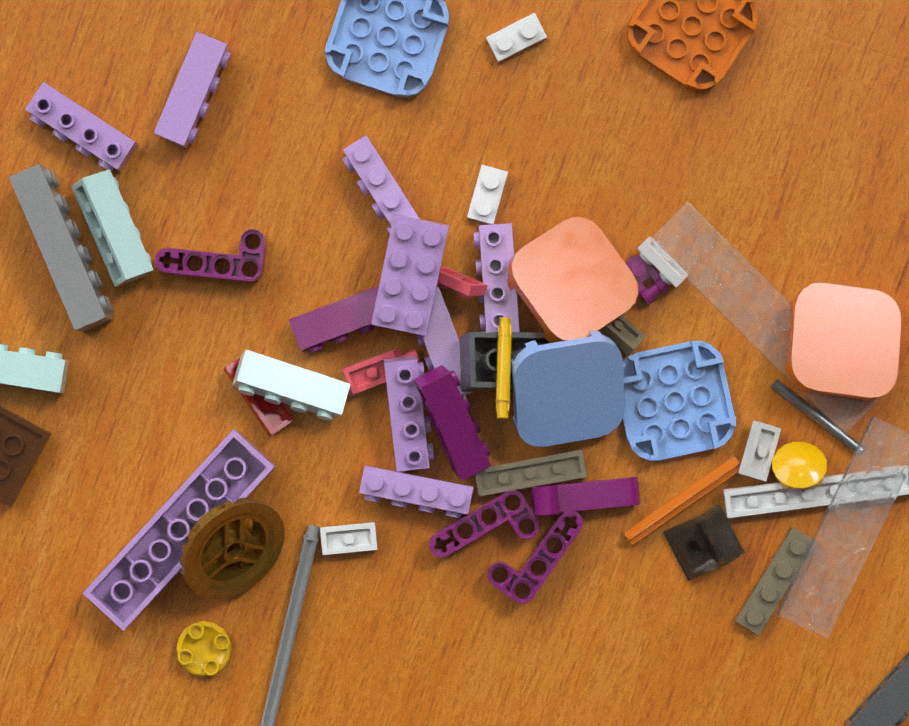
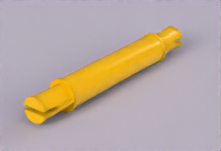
(503, 368)

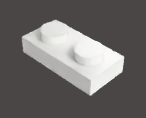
(516, 37)
(487, 194)
(667, 270)
(759, 450)
(348, 538)

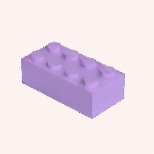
(410, 274)

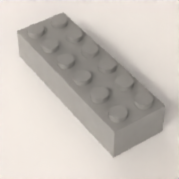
(61, 248)

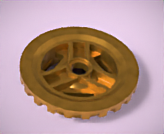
(222, 574)

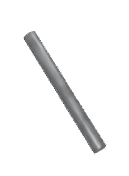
(814, 414)

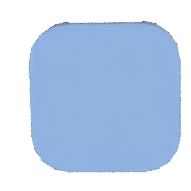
(387, 43)
(568, 390)
(676, 401)

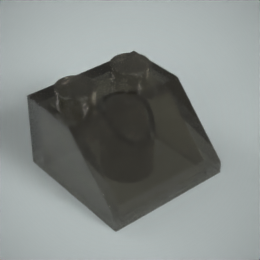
(704, 542)

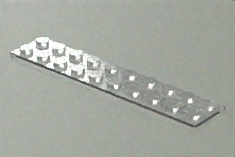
(743, 300)

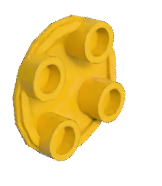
(799, 465)
(203, 648)

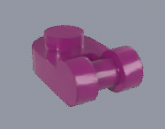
(643, 271)

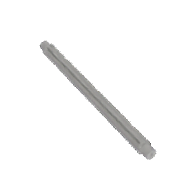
(290, 626)

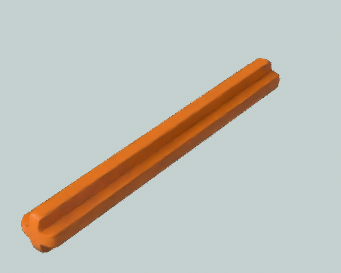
(682, 501)

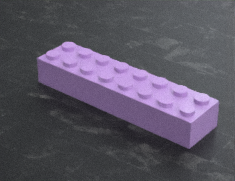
(155, 552)

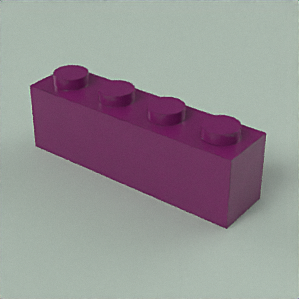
(335, 321)
(452, 422)

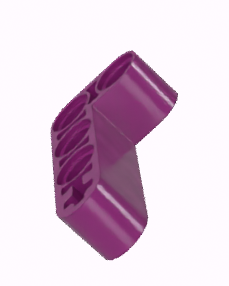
(211, 259)
(585, 495)
(480, 528)
(540, 553)

